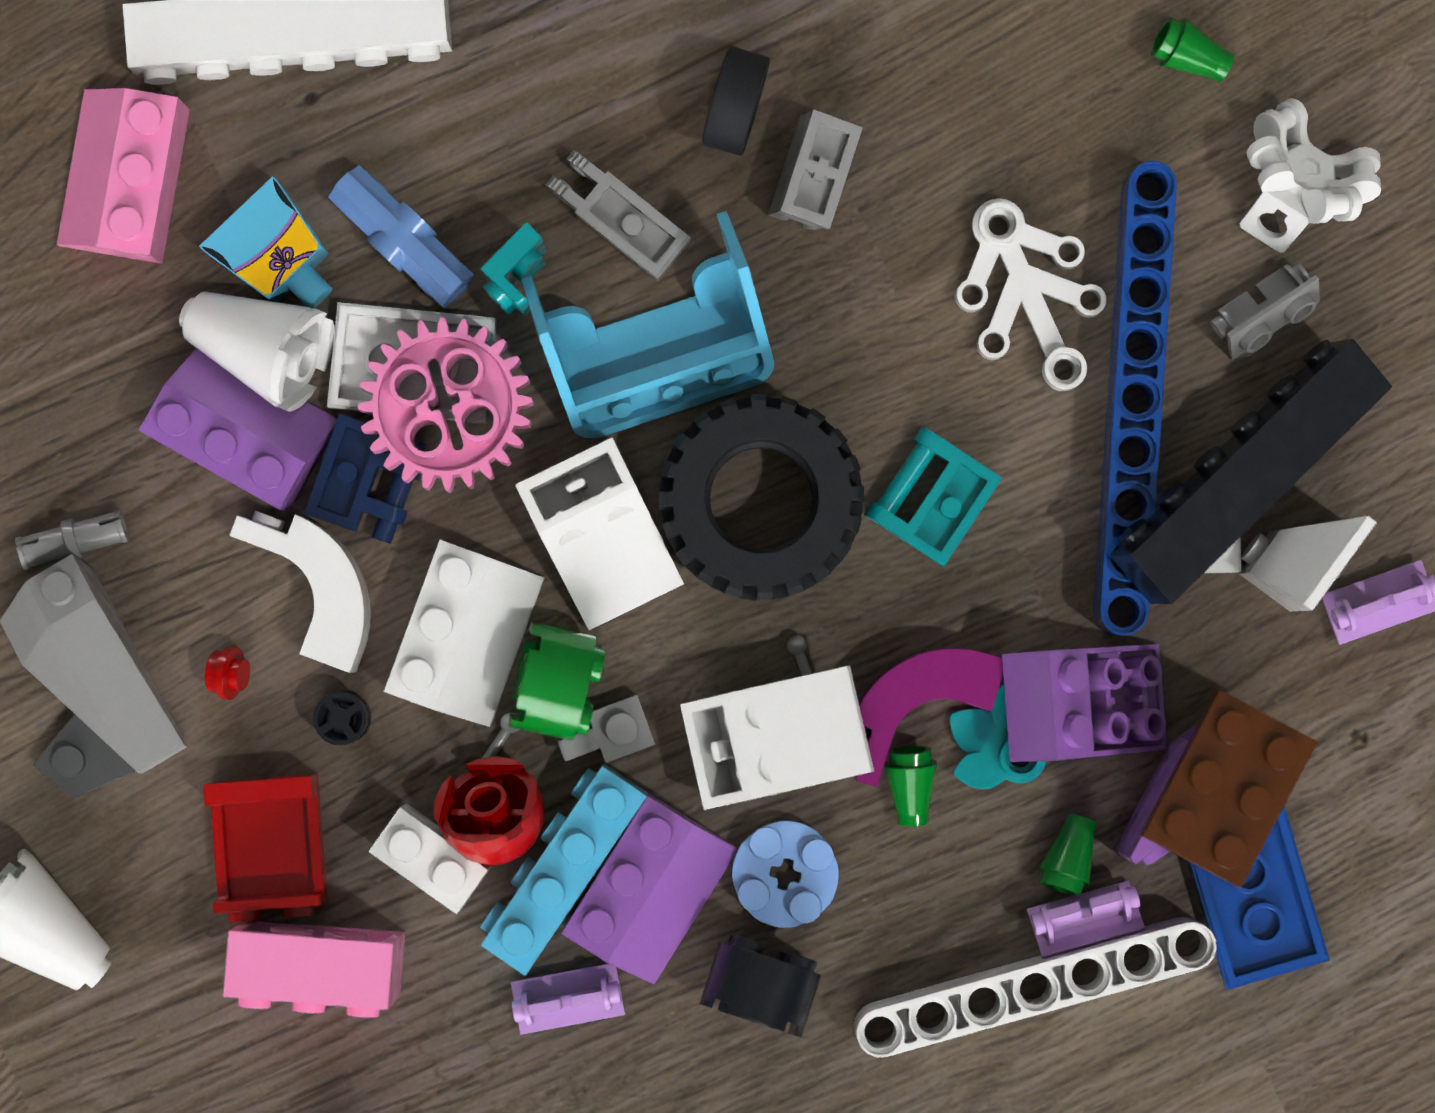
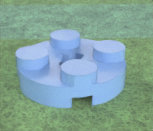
(800, 900)

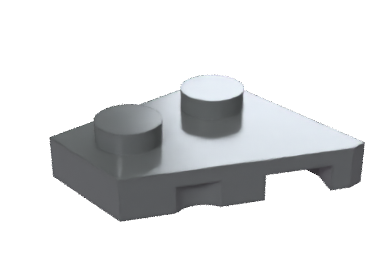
(81, 760)

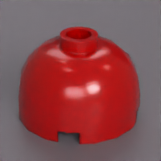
(490, 811)

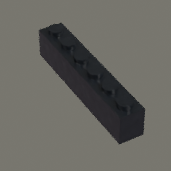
(1250, 470)

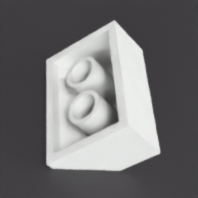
(464, 634)

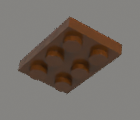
(1228, 788)

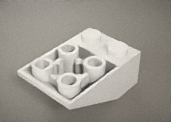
(599, 533)
(777, 737)

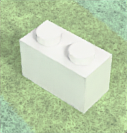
(421, 854)

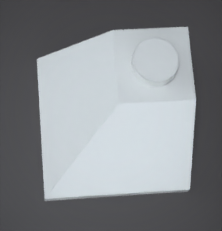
(1303, 561)

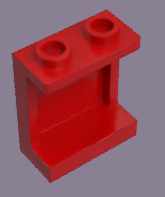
(267, 846)

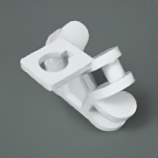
(1303, 178)

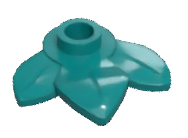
(985, 741)

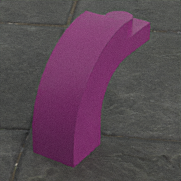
(920, 678)

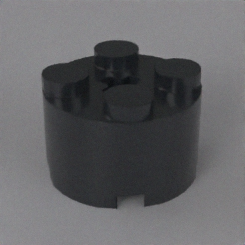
(760, 986)

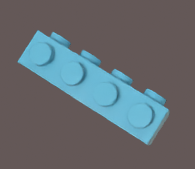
(565, 868)

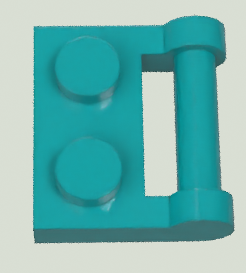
(948, 506)

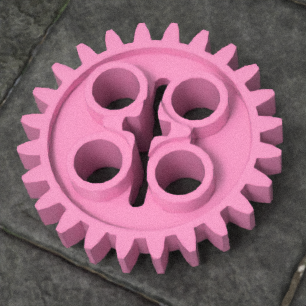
(401, 419)

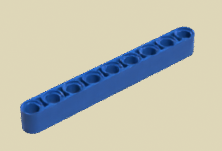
(1126, 371)

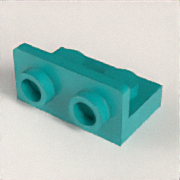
(515, 260)

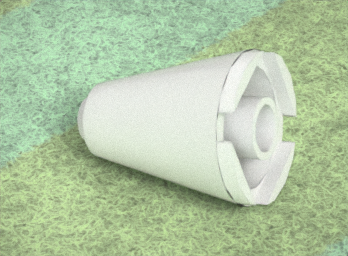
(261, 343)
(46, 929)

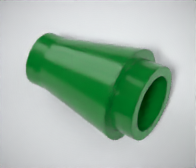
(1189, 50)
(911, 783)
(1070, 857)

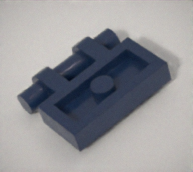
(348, 478)

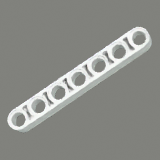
(1059, 993)

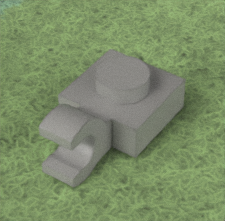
(615, 729)

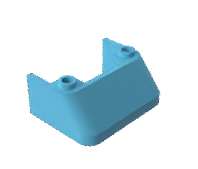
(660, 357)

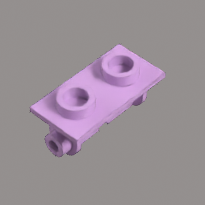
(1380, 602)
(1086, 919)
(567, 998)

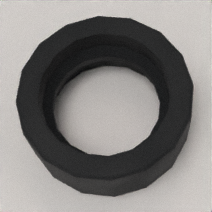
(735, 100)

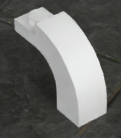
(338, 586)

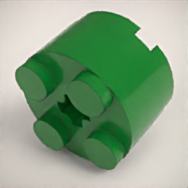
(555, 682)

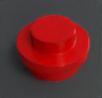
(227, 672)

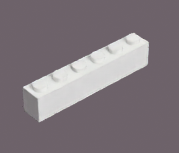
(267, 34)

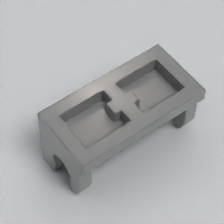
(815, 170)

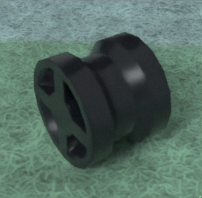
(334, 723)

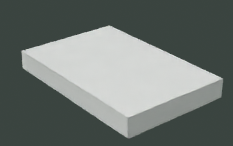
(358, 340)

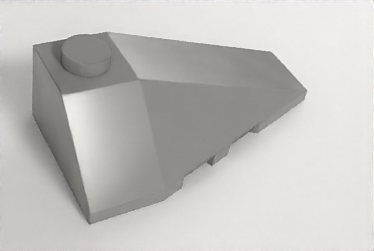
(86, 658)

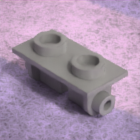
(1288, 298)

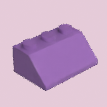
(238, 432)
(650, 890)

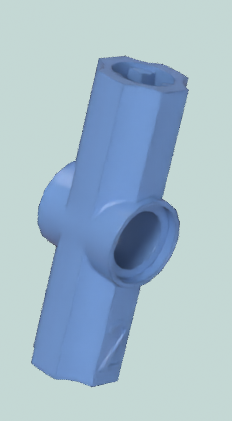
(401, 236)

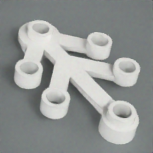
(1025, 286)

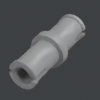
(72, 539)

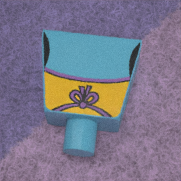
(271, 247)

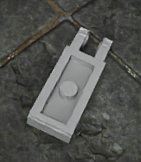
(623, 218)

